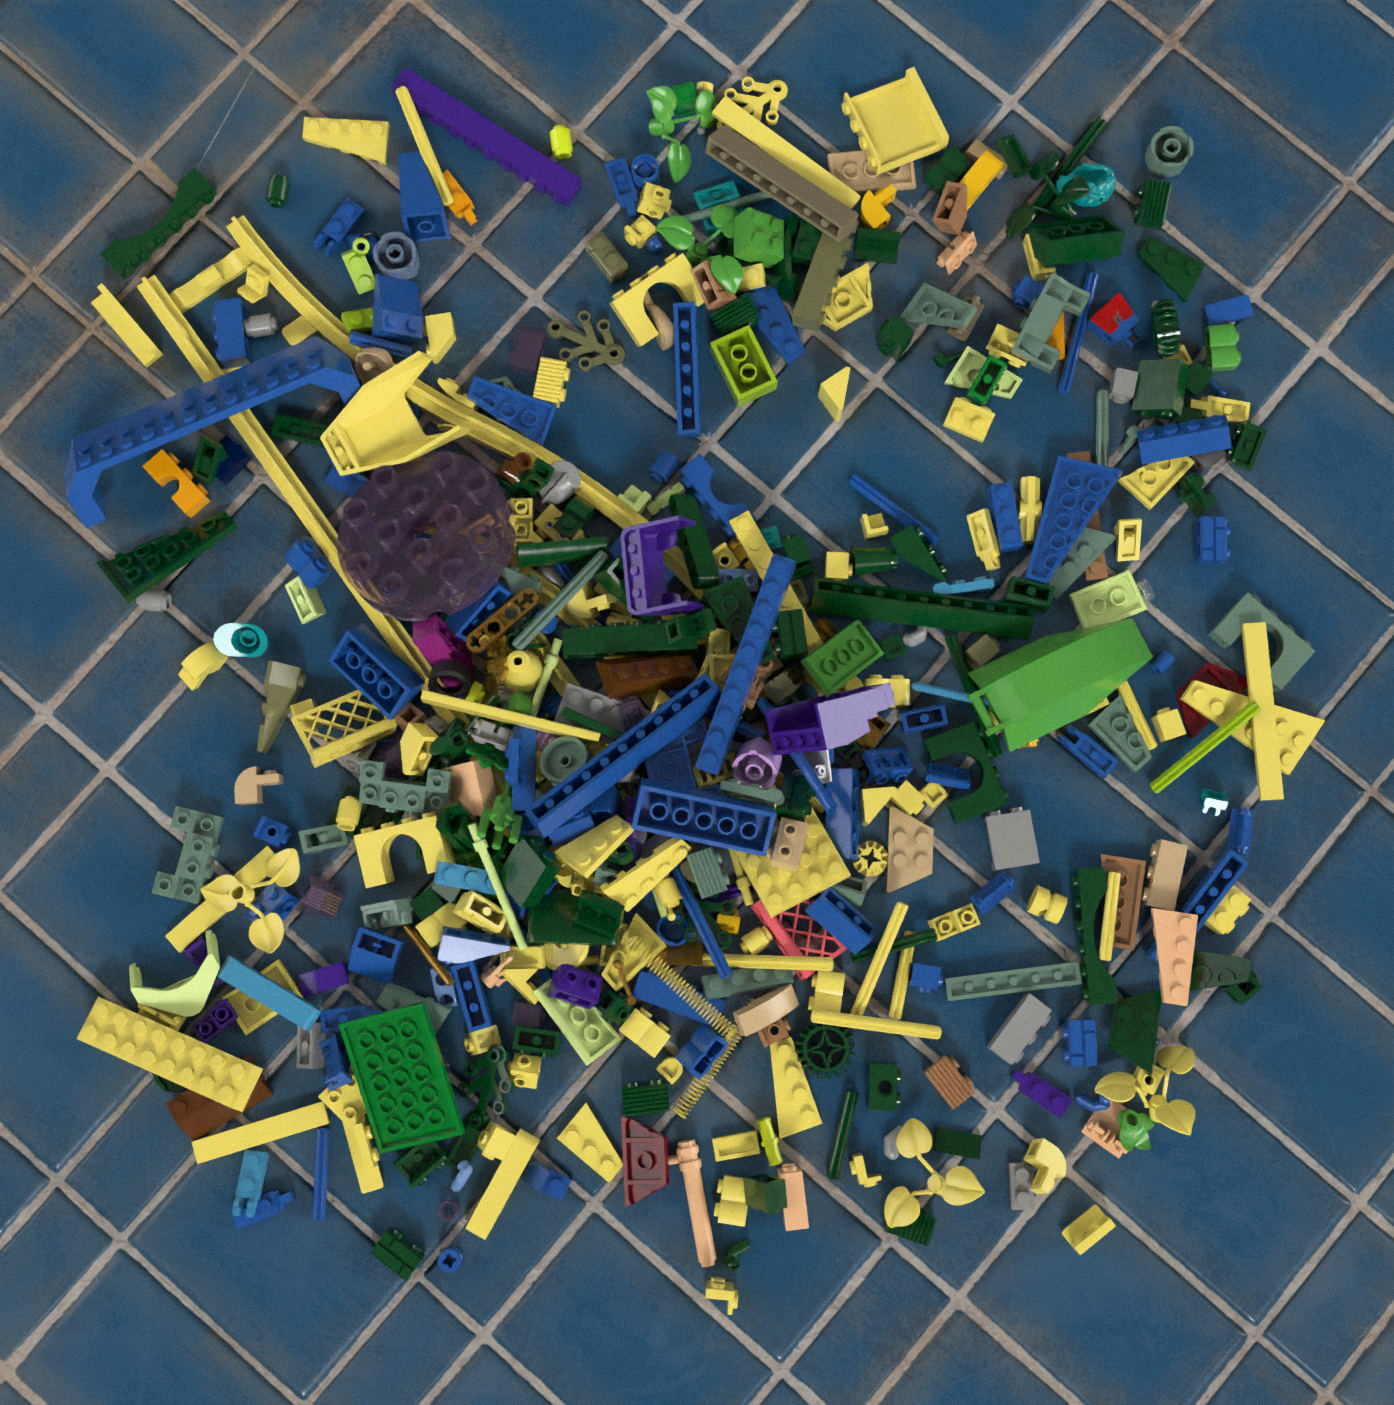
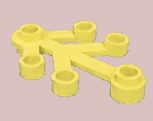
(756, 104)

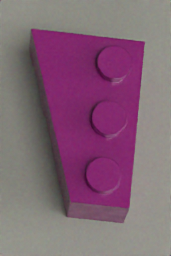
(440, 644)

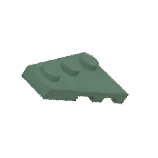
(938, 308)

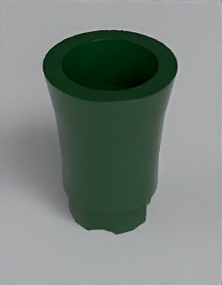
(872, 559)

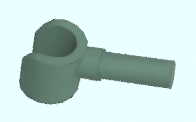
(1132, 433)

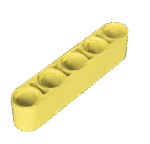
(502, 1184)

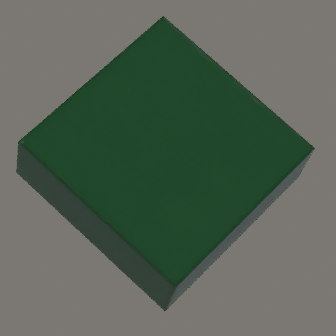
(893, 647)

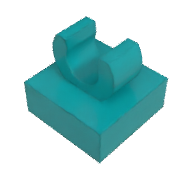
(771, 537)
(1213, 799)

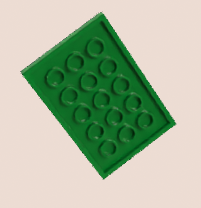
(402, 1077)

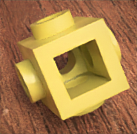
(654, 201)
(525, 1070)

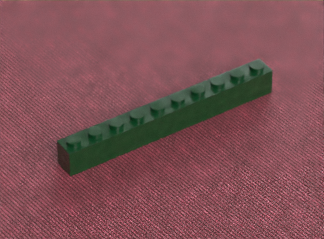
(922, 608)

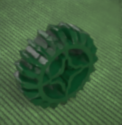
(1165, 327)
(813, 1049)

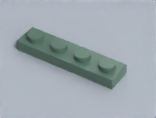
(744, 981)

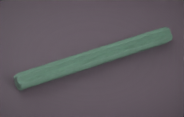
(560, 600)

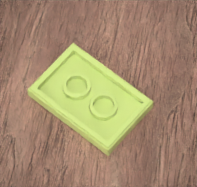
(1108, 600)

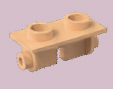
(964, 245)

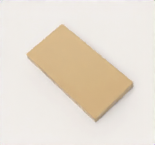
(856, 173)

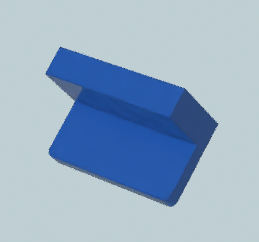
(346, 484)

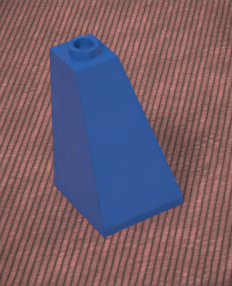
(419, 201)

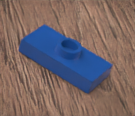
(948, 775)

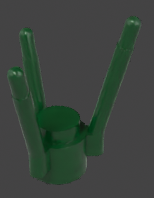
(509, 639)

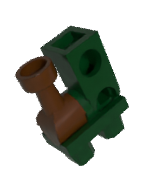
(521, 482)

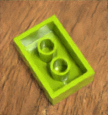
(743, 366)

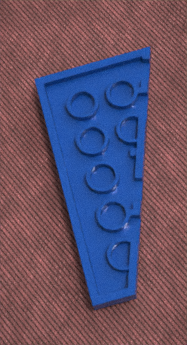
(1071, 502)

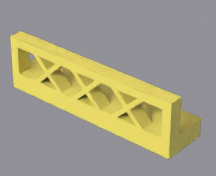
(126, 327)

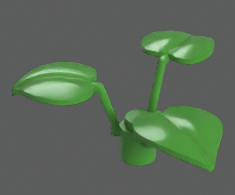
(663, 104)
(679, 232)

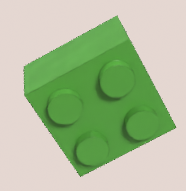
(758, 238)

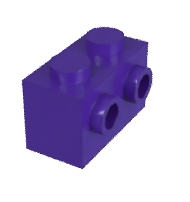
(575, 986)

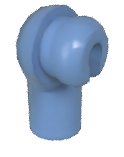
(462, 1177)

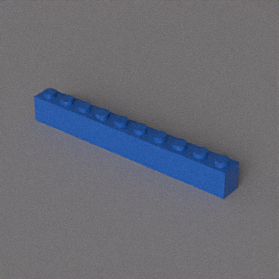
(746, 665)
(623, 755)

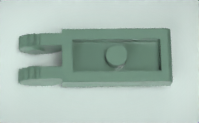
(753, 792)

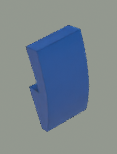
(1229, 310)

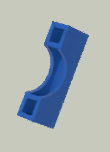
(698, 476)

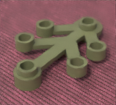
(588, 343)

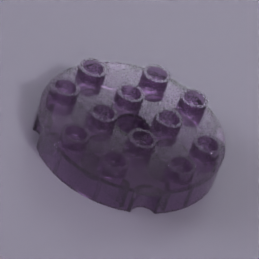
(417, 575)

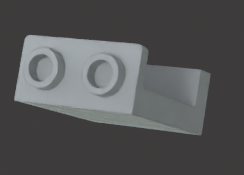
(1011, 839)

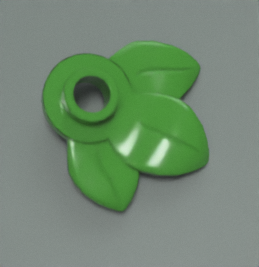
(1135, 1132)

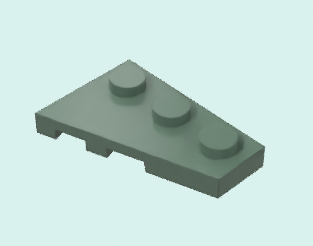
(1119, 733)
(397, 996)

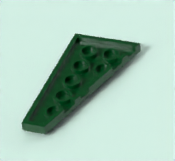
(160, 557)

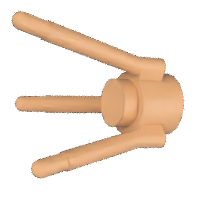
(491, 975)

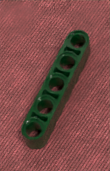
(694, 543)

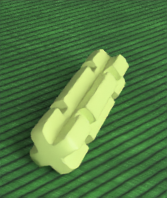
(663, 500)

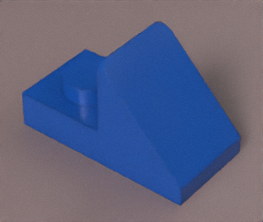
(546, 1179)

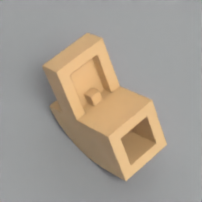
(250, 782)

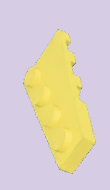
(357, 137)
(648, 872)
(793, 1096)

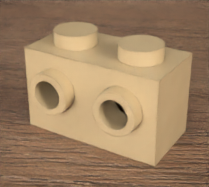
(788, 845)

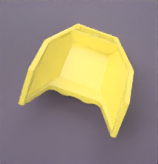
(380, 425)

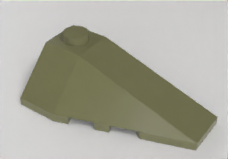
(283, 688)

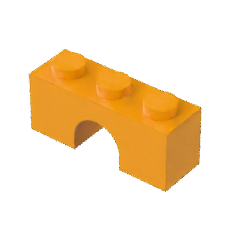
(189, 497)

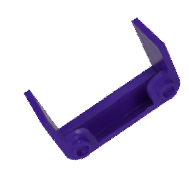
(645, 570)

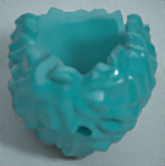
(1099, 179)

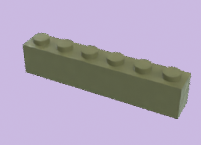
(820, 280)

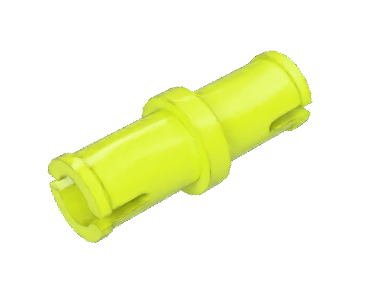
(769, 1141)

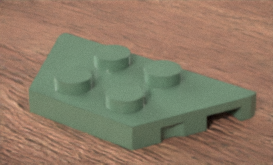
(1080, 557)

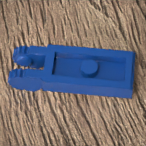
(339, 226)
(1089, 752)

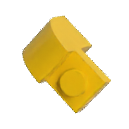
(872, 209)

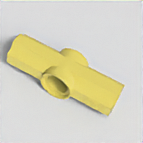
(1029, 508)

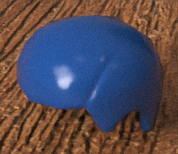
(670, 933)

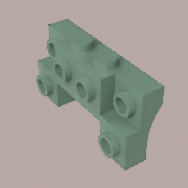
(1045, 313)
(404, 794)
(196, 856)

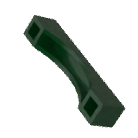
(129, 253)
(1098, 983)

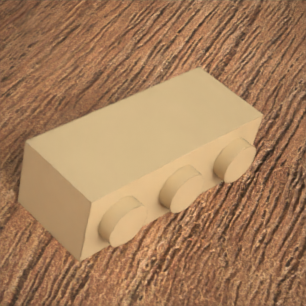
(1164, 875)

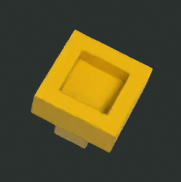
(729, 923)

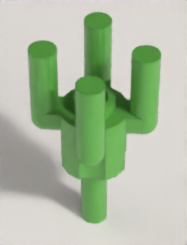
(502, 816)

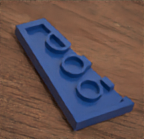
(777, 325)

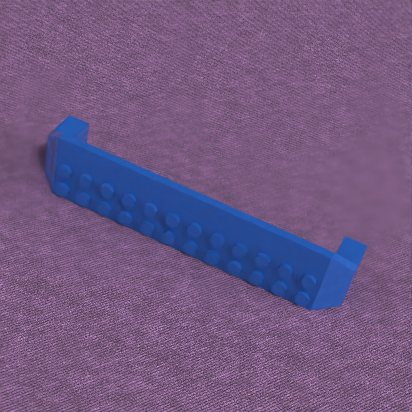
(196, 408)

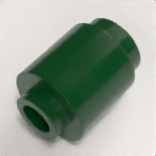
(278, 191)

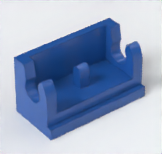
(336, 1062)

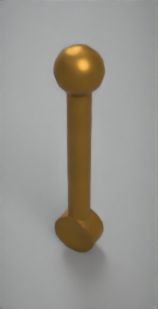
(618, 965)

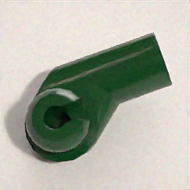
(733, 1255)

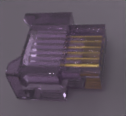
(321, 899)

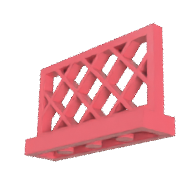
(786, 943)

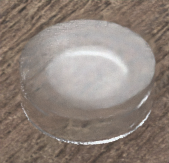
(1145, 590)

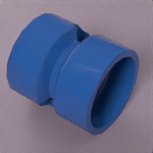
(644, 169)

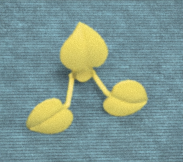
(227, 891)
(1177, 1114)
(956, 1189)

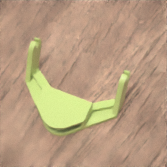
(185, 996)

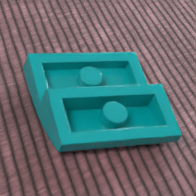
(715, 196)

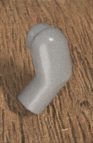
(890, 1147)

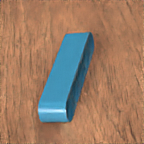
(269, 992)

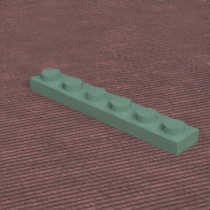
(1012, 981)

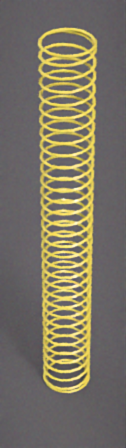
(729, 1034)
(681, 1112)

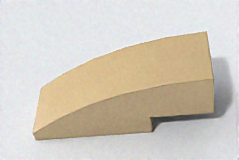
(765, 1010)

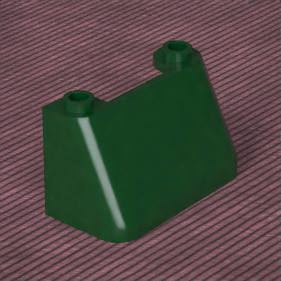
(554, 923)

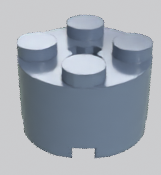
(393, 245)

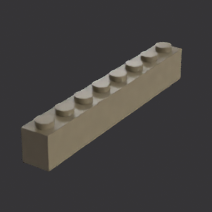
(781, 183)

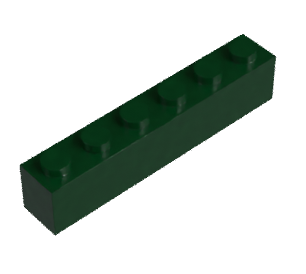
(620, 640)

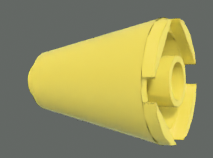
(523, 671)

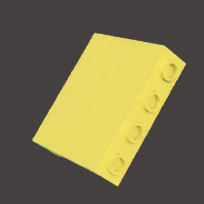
(896, 123)

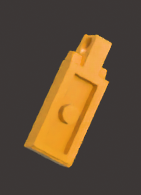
(461, 205)

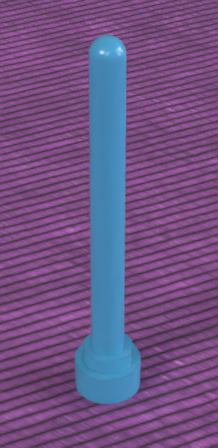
(945, 692)

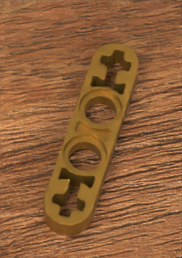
(499, 617)

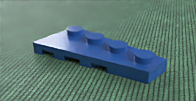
(517, 410)

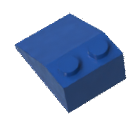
(397, 310)

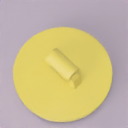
(564, 954)

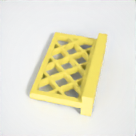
(347, 743)

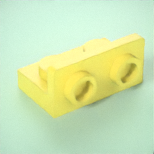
(969, 419)
(1087, 1229)

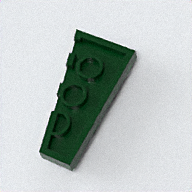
(734, 607)

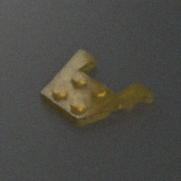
(495, 669)

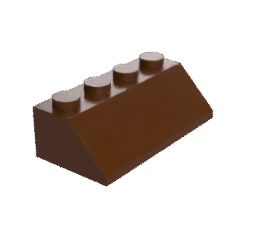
(646, 674)
(200, 1114)

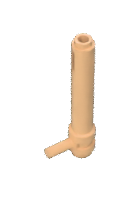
(690, 1166)

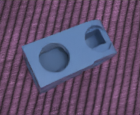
(444, 994)

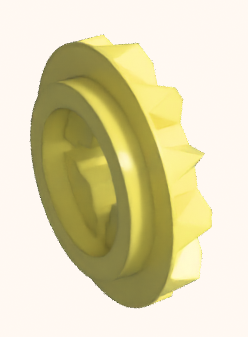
(875, 867)

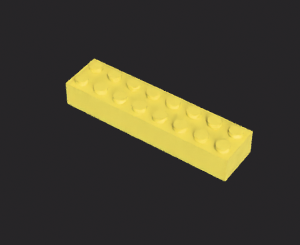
(170, 1054)

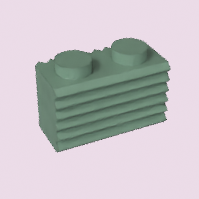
(707, 872)

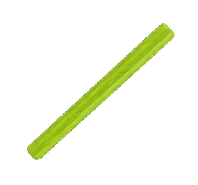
(1205, 747)

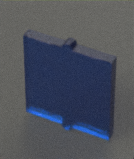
(235, 462)

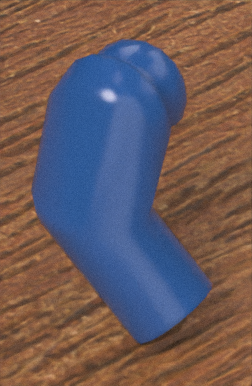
(1093, 1104)

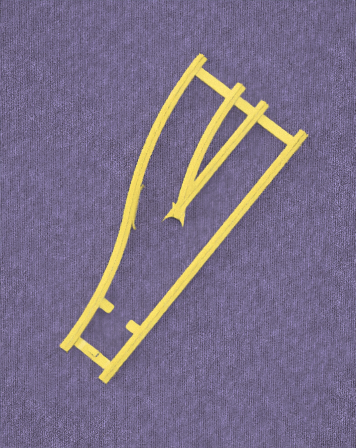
(484, 431)

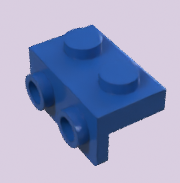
(273, 900)

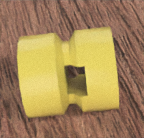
(1045, 904)

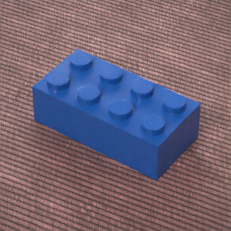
(376, 670)

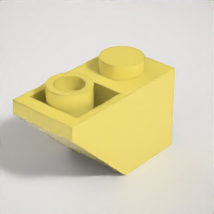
(440, 333)

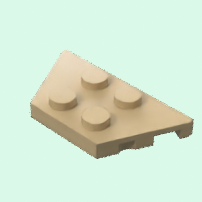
(908, 850)

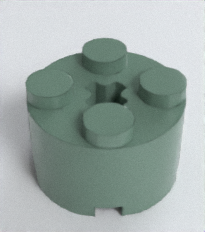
(1168, 152)

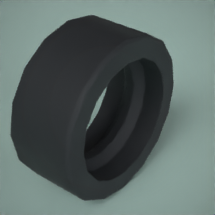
(453, 669)

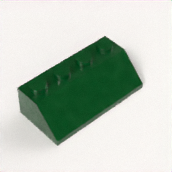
(1075, 240)

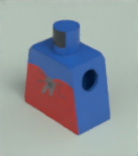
(1115, 322)

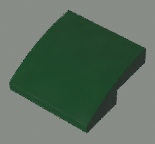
(369, 815)

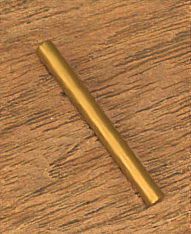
(428, 954)

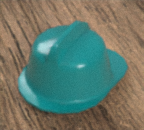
(241, 640)

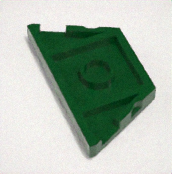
(1136, 1028)

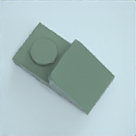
(322, 838)

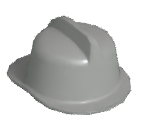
(562, 483)

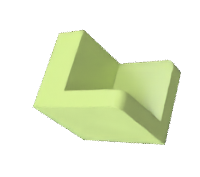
(636, 499)

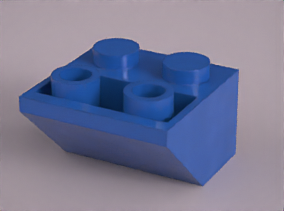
(375, 955)

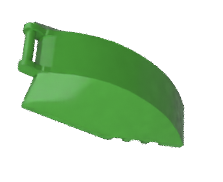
(1056, 679)

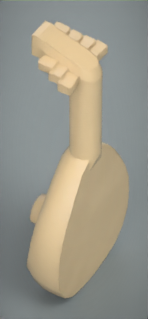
(660, 321)
(371, 363)

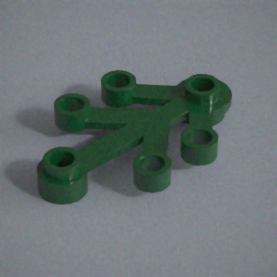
(706, 906)
(489, 1084)

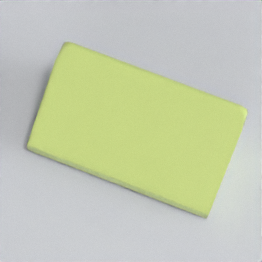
(305, 600)

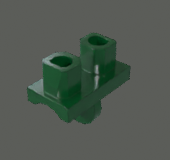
(1193, 494)

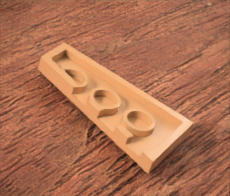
(1175, 949)

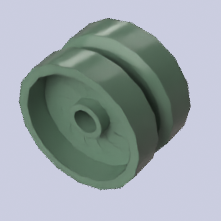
(563, 758)

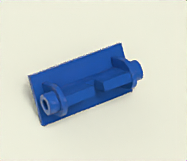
(1240, 830)
(993, 892)

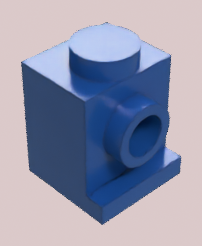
(282, 831)

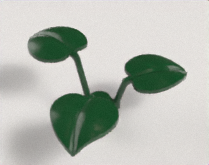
(1061, 206)

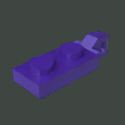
(1042, 1092)

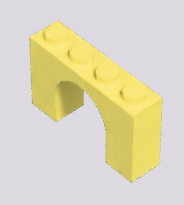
(630, 306)
(374, 847)

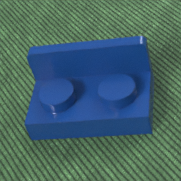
(887, 765)

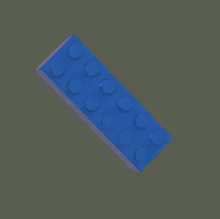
(703, 817)

